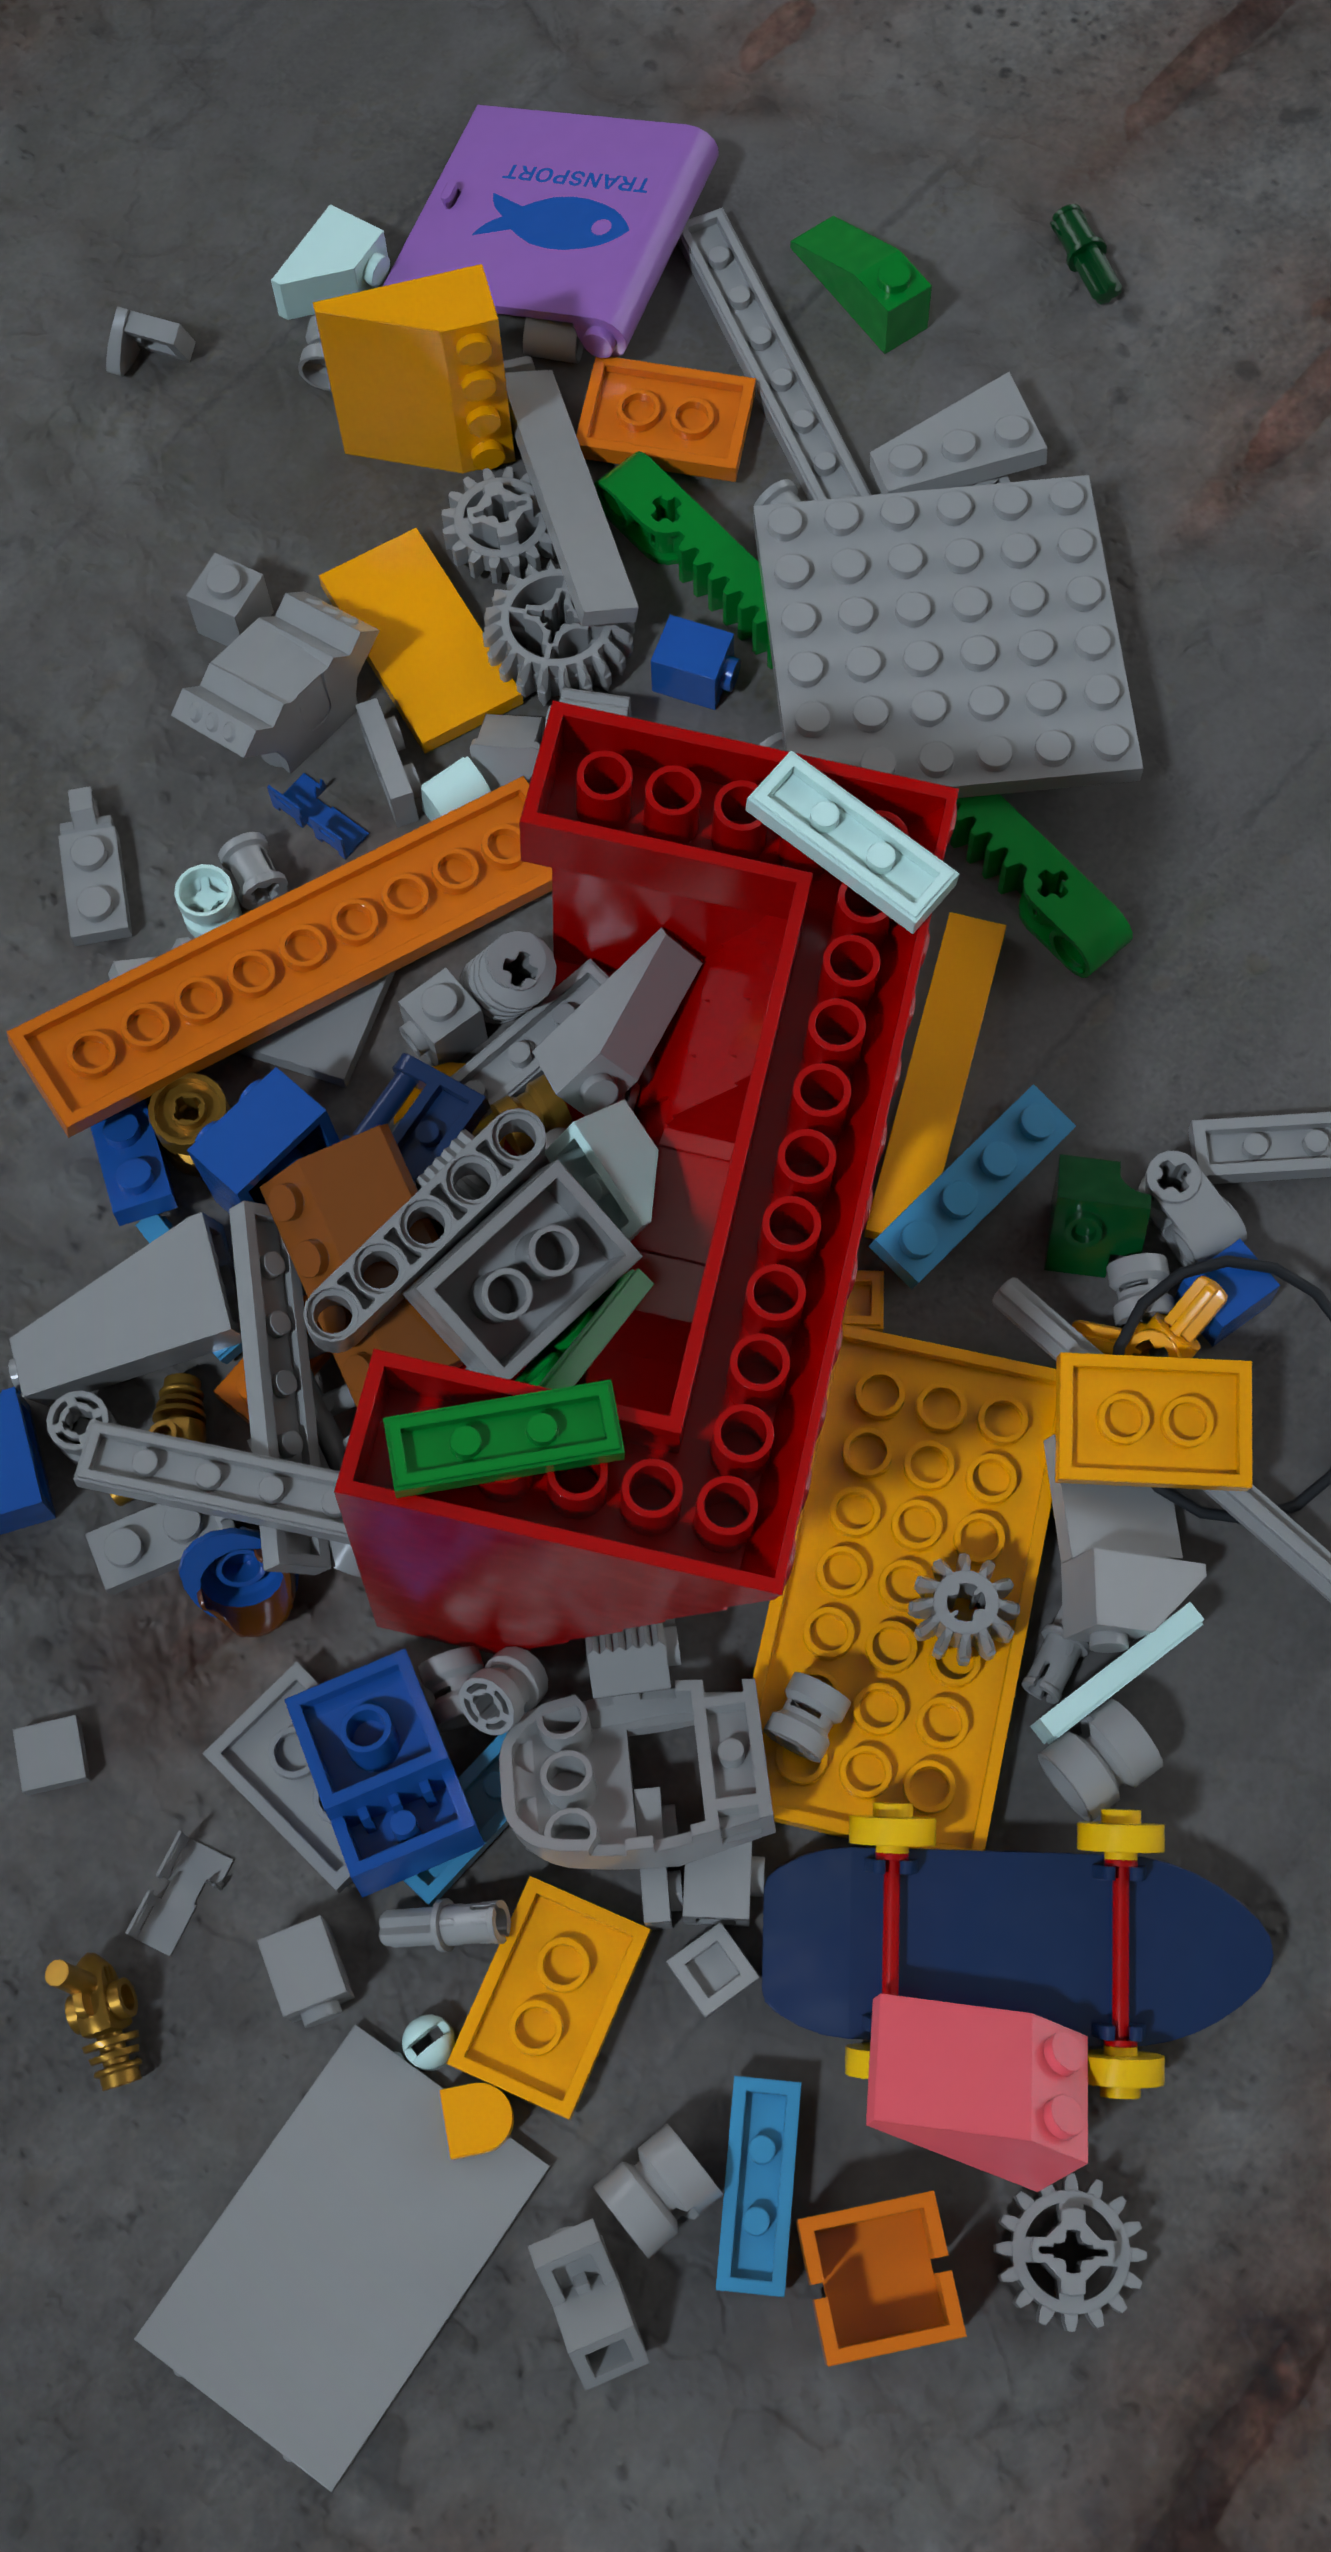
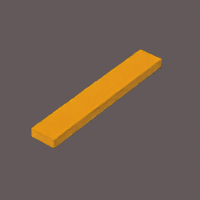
(938, 1066)

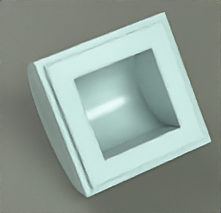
(452, 788)

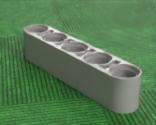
(436, 1201)

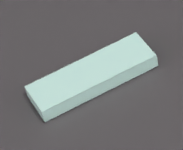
(852, 842)
(1117, 1674)

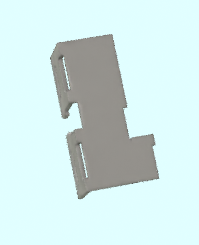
(172, 1913)

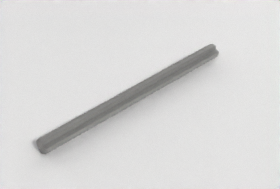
(1249, 1508)

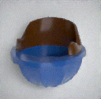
(229, 1583)

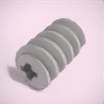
(510, 976)

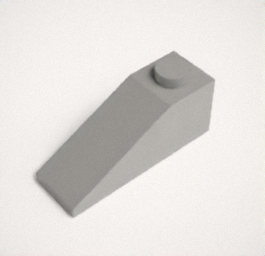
(617, 1028)

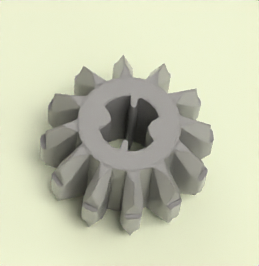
(940, 1597)

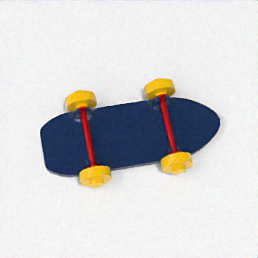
(1077, 1938)

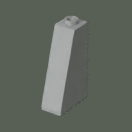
(137, 1318)

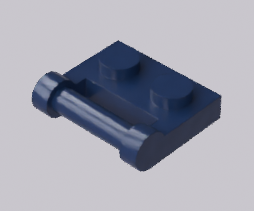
(432, 1120)

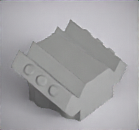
(282, 682)

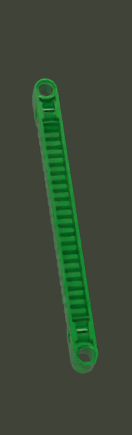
(672, 528)

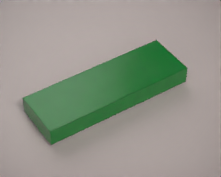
(503, 1438)

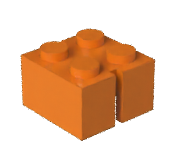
(880, 2278)

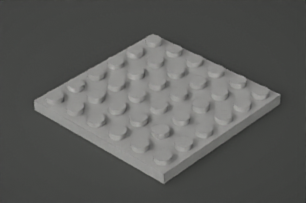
(950, 636)

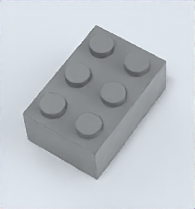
(523, 1274)

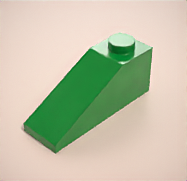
(868, 280)

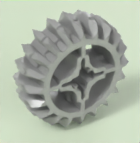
(534, 615)

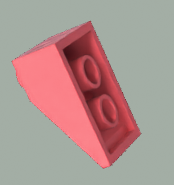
(980, 2087)

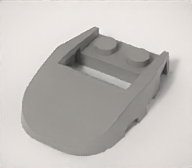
(573, 1784)

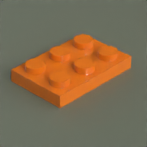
(673, 414)

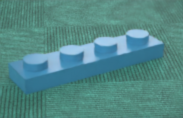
(972, 1186)

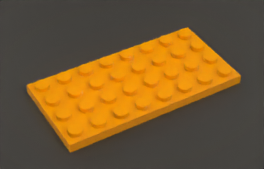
(913, 1465)

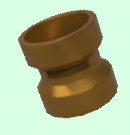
(542, 1102)

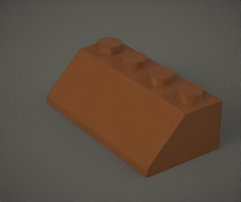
(328, 1211)

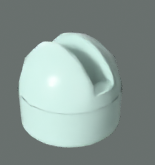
(437, 2053)

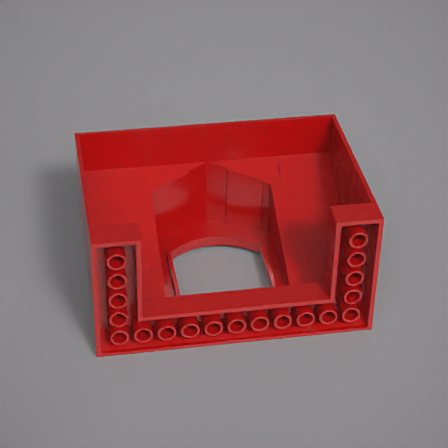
(765, 1173)

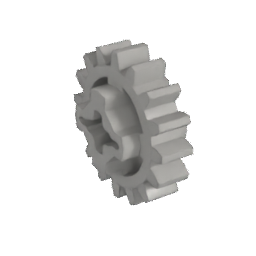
(496, 526)
(1070, 2286)

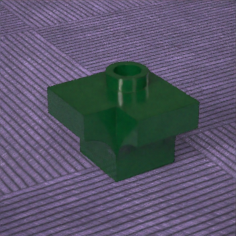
(1093, 1217)

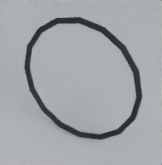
(1197, 1269)

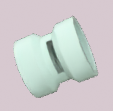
(201, 891)

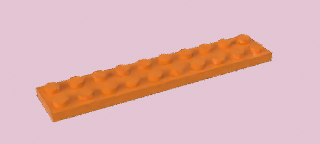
(280, 961)

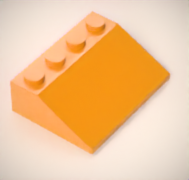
(419, 372)

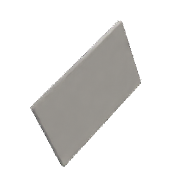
(339, 2260)

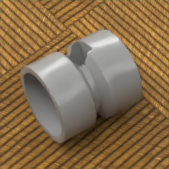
(1105, 1756)
(658, 2191)

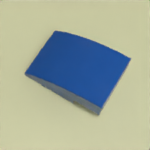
(383, 1773)

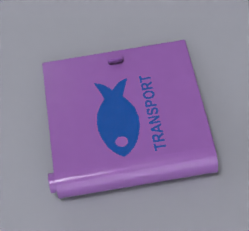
(563, 215)

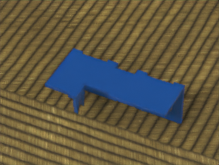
(326, 822)

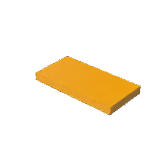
(427, 641)

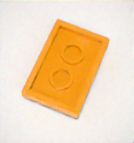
(1153, 1421)
(549, 1998)

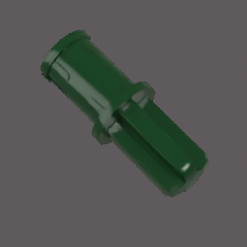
(1086, 253)

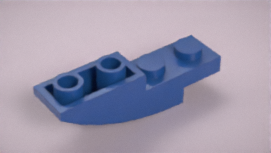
(133, 1165)

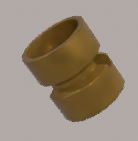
(182, 1112)

